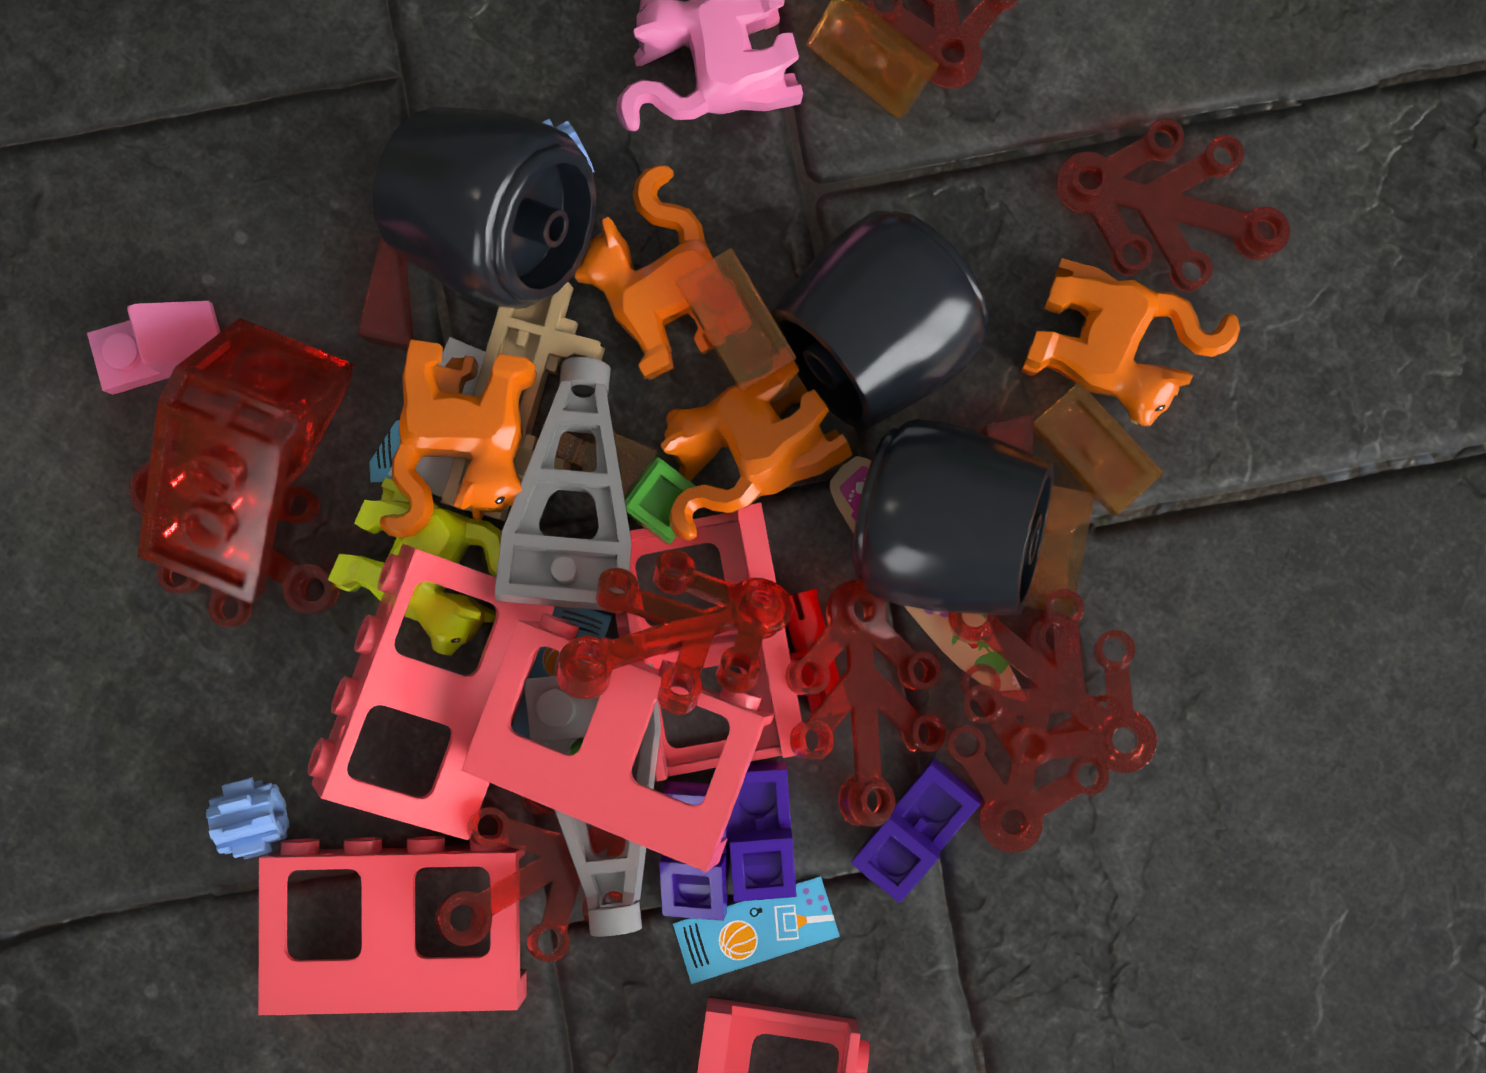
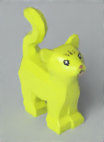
(444, 616)

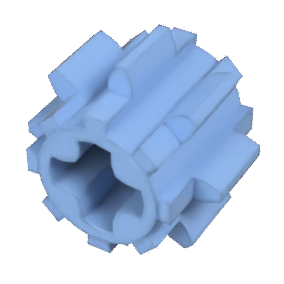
(247, 818)

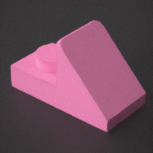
(150, 342)

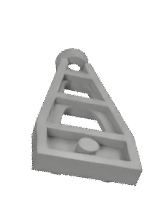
(561, 568)
(558, 722)

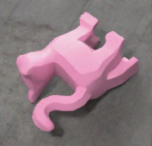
(726, 67)

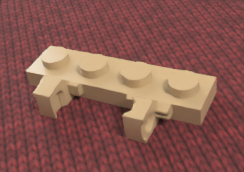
(546, 340)

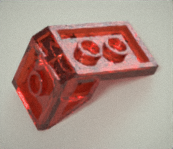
(226, 446)

